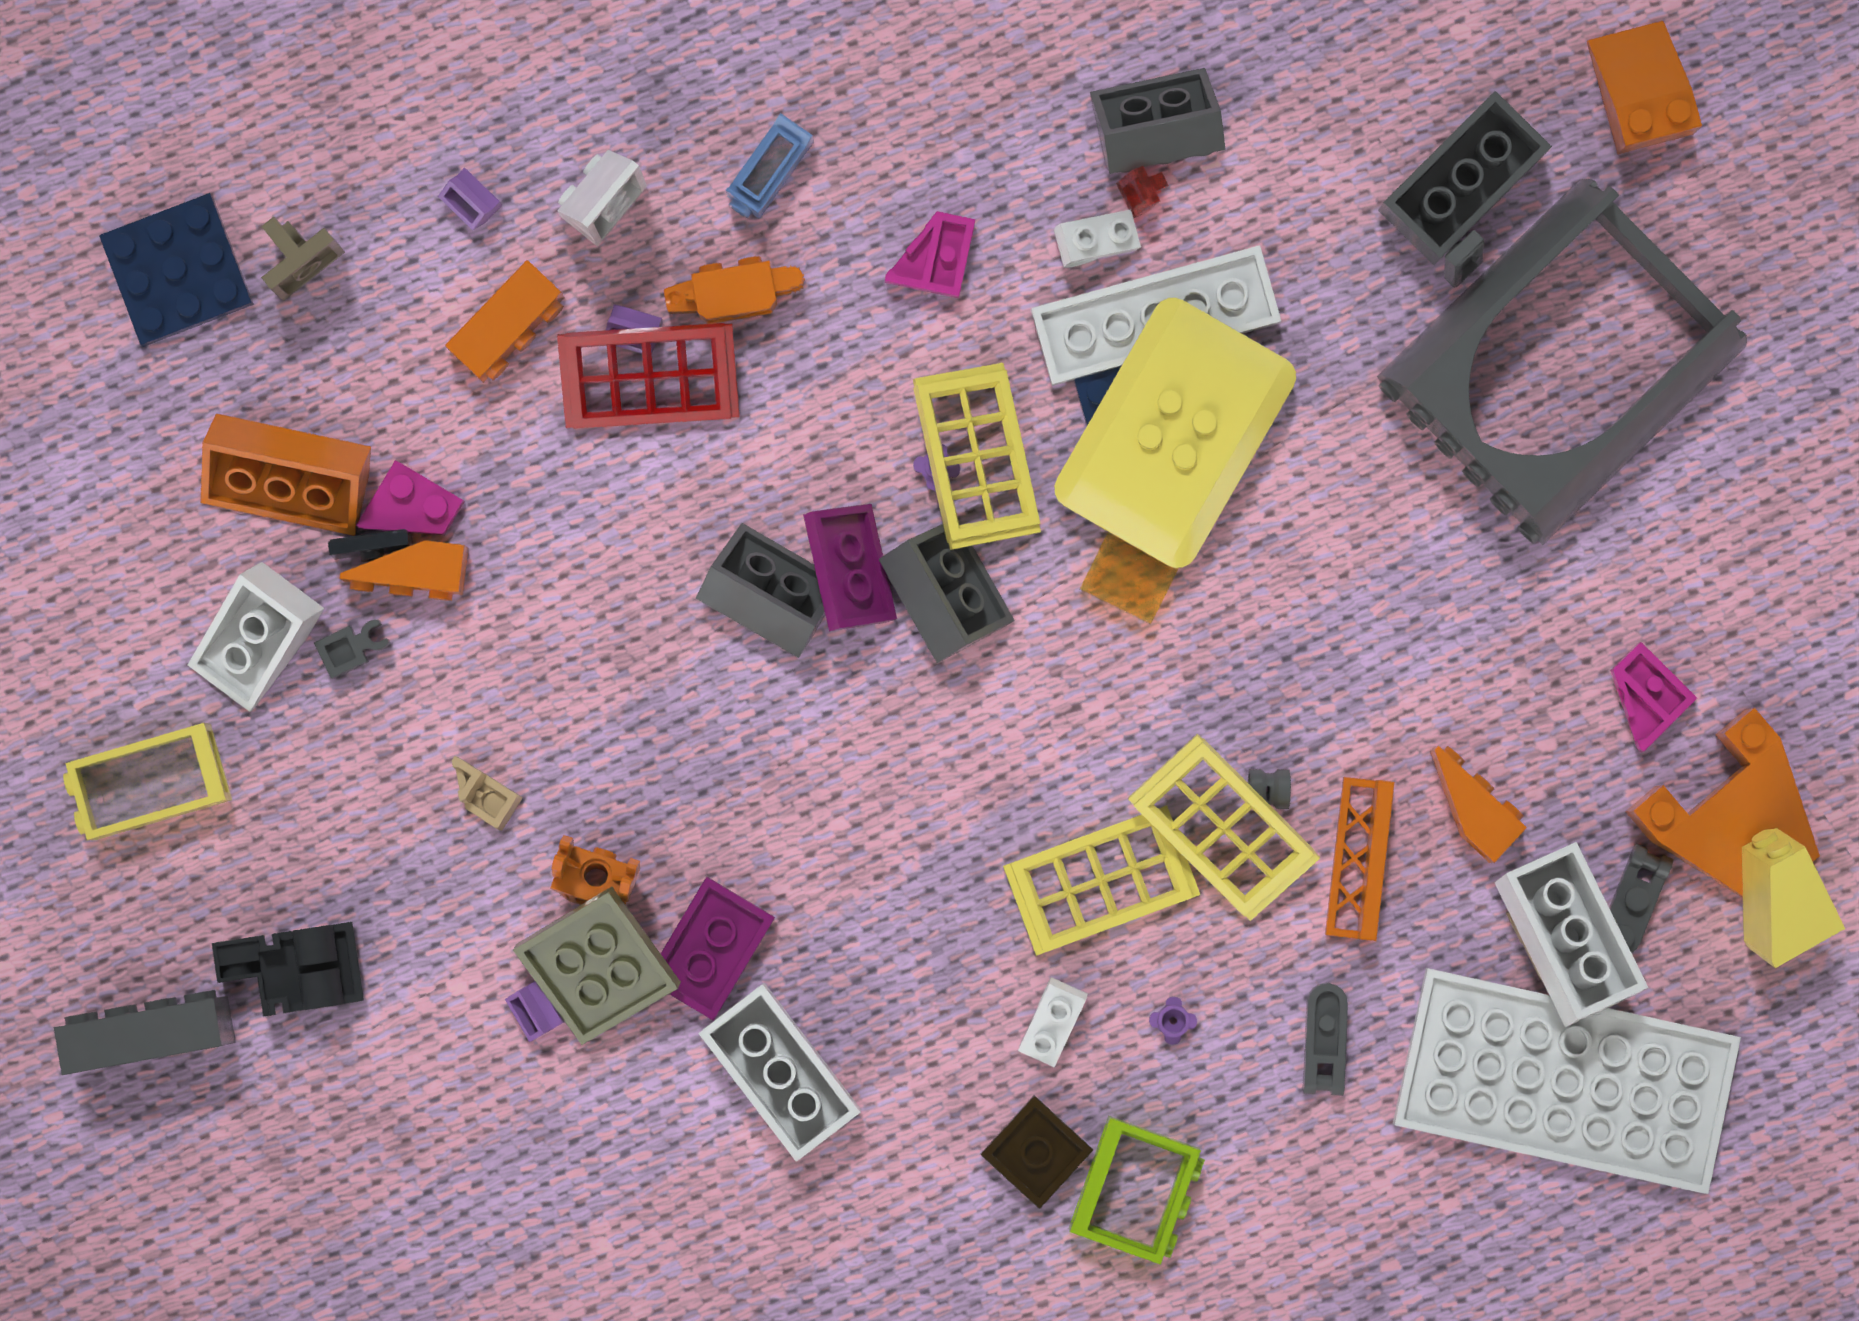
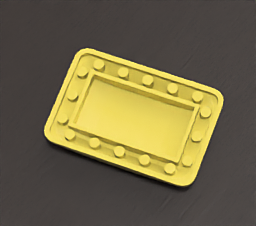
(1175, 432)

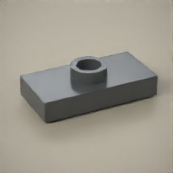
(1463, 258)

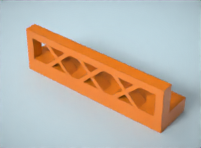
(1374, 861)

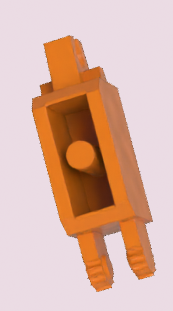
(734, 291)

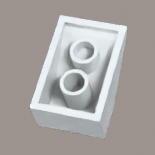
(602, 196)
(255, 635)

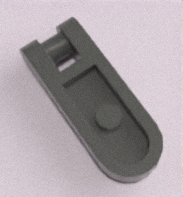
(1636, 898)
(1325, 1039)

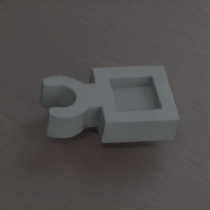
(345, 649)

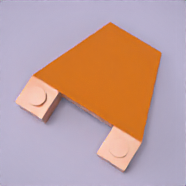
(1749, 801)

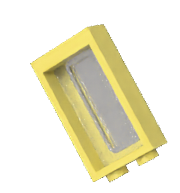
(147, 782)

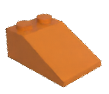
(1643, 87)

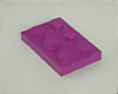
(848, 568)
(714, 946)

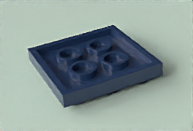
(176, 269)

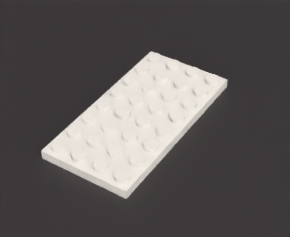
(1594, 1094)

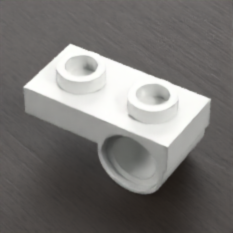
(1096, 238)
(1052, 1022)

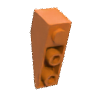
(422, 566)
(1477, 813)

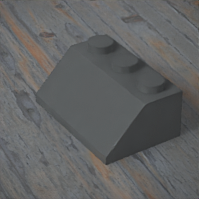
(1158, 121)
(765, 590)
(945, 592)

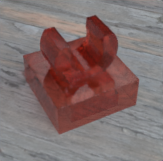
(1141, 191)

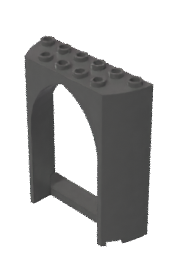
(1436, 369)

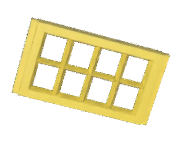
(960, 383)
(1172, 774)
(1031, 906)

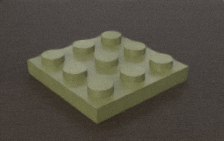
(596, 965)

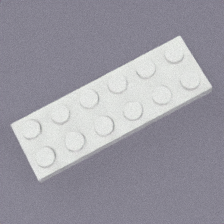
(1102, 326)

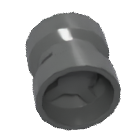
(1278, 786)

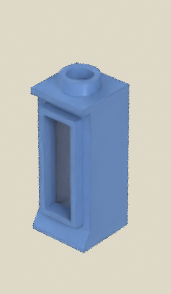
(769, 167)

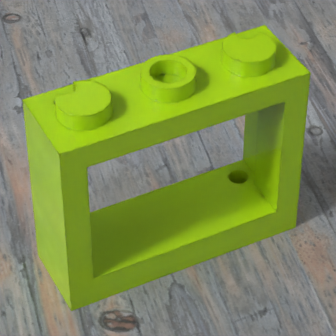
(1175, 1207)

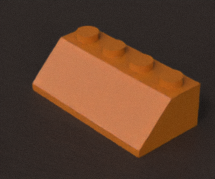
(284, 474)

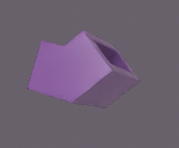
(469, 199)
(629, 319)
(533, 1011)

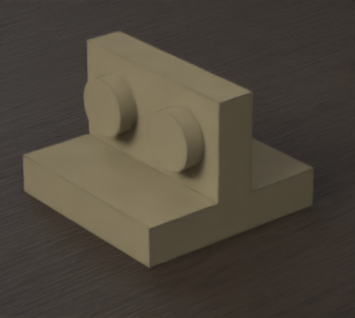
(302, 259)

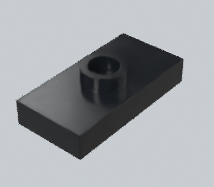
(369, 545)

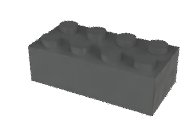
(1464, 177)
(144, 1035)

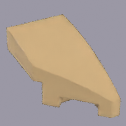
(485, 795)

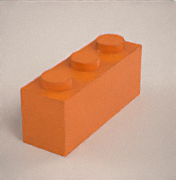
(506, 322)

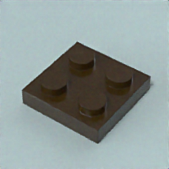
(1036, 1151)

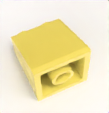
(1783, 899)

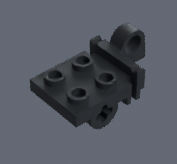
(299, 970)

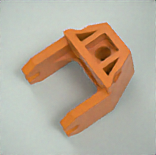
(573, 864)

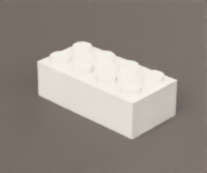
(1571, 934)
(780, 1072)

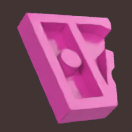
(936, 257)
(410, 503)
(1649, 694)

